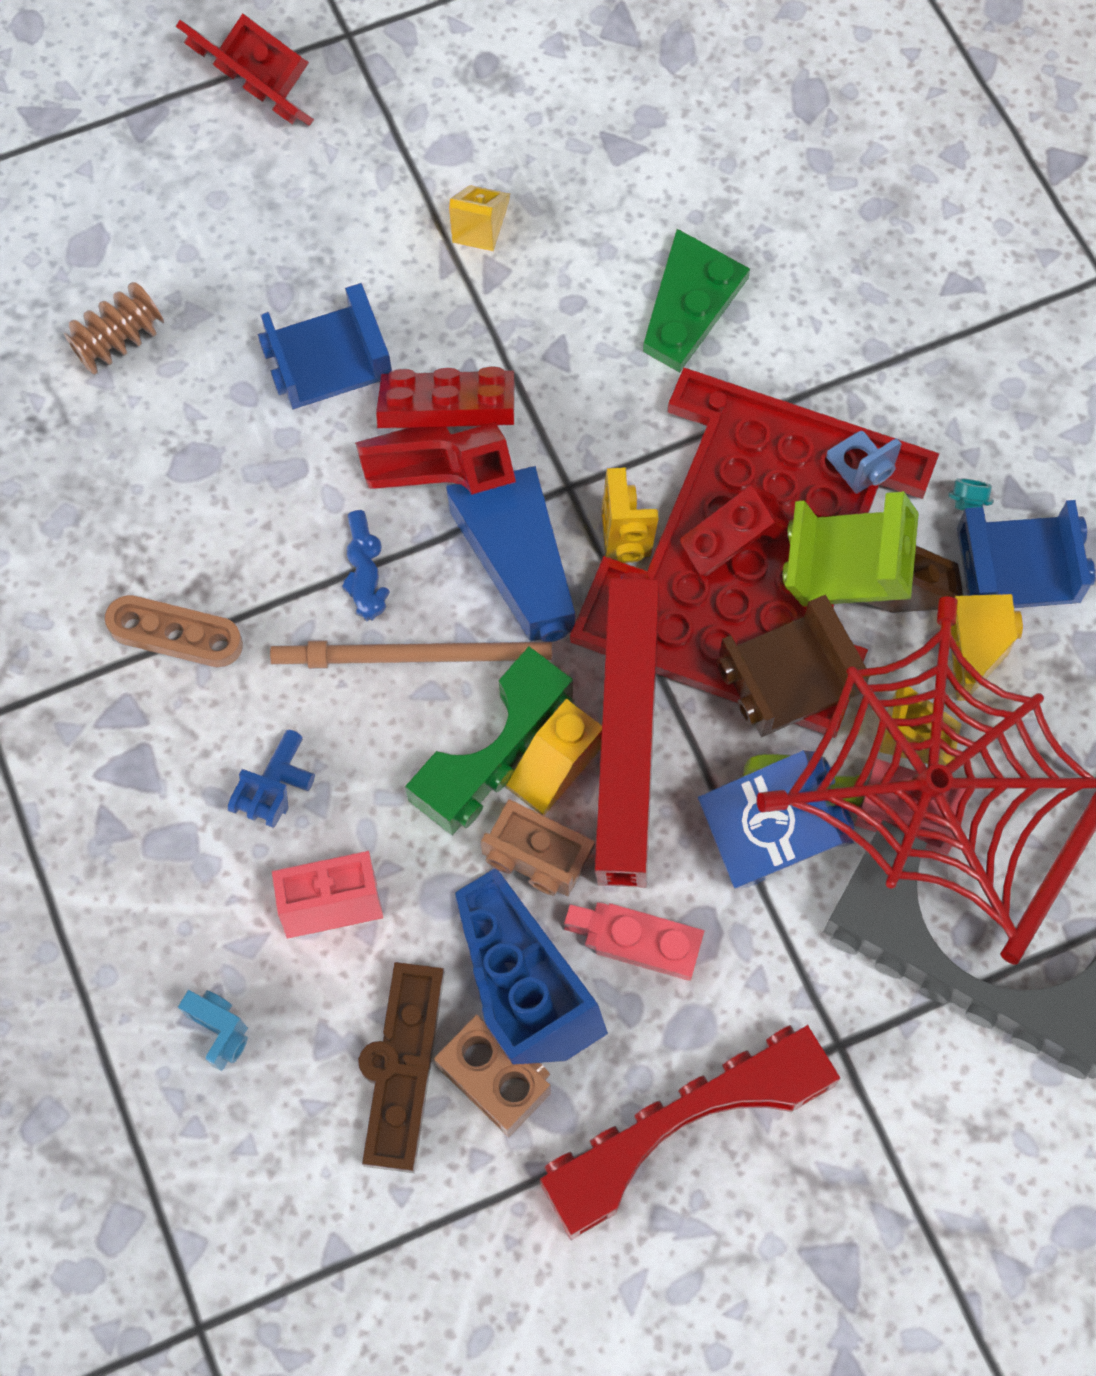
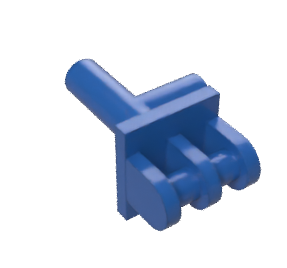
(264, 794)

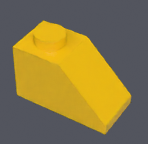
(985, 635)
(556, 757)

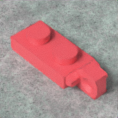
(637, 938)

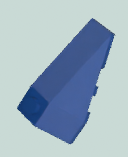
(524, 983)

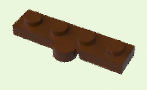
(402, 1067)

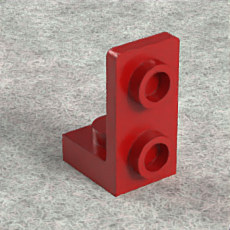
(735, 528)

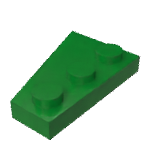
(690, 299)

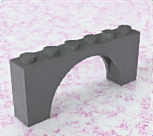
(893, 933)

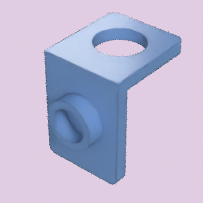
(872, 469)

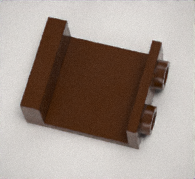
(791, 669)

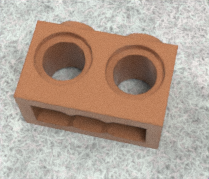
(484, 1082)

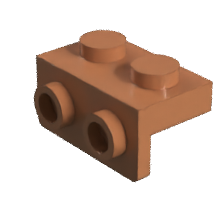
(536, 848)

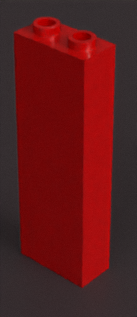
(627, 732)

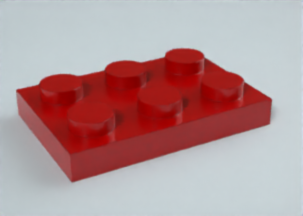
(446, 398)

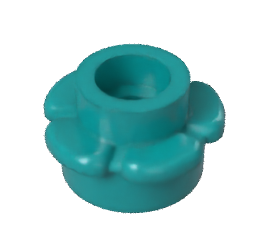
(971, 493)

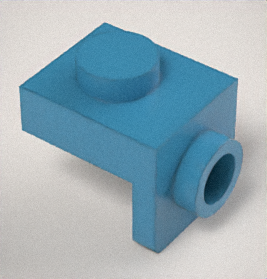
(213, 1013)

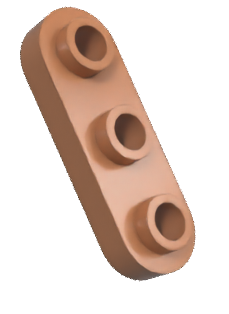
(161, 619)

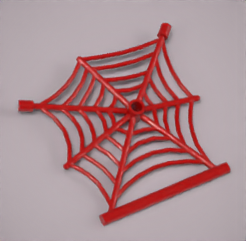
(937, 779)

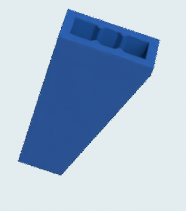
(519, 552)

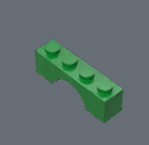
(454, 786)

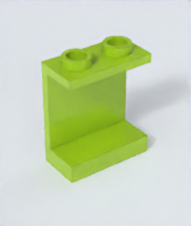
(854, 554)

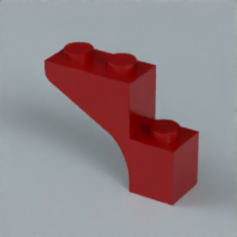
(433, 455)

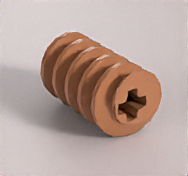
(113, 326)

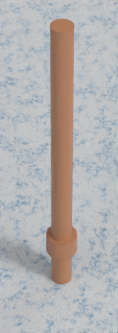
(320, 654)

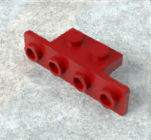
(260, 59)

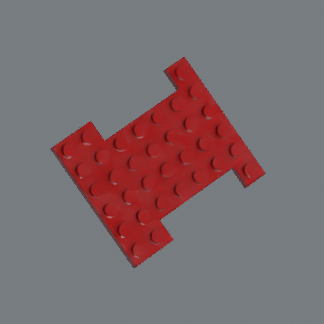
(744, 444)

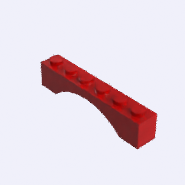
(778, 1078)

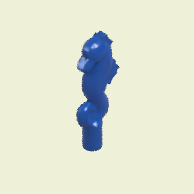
(364, 581)

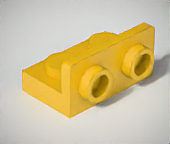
(626, 530)

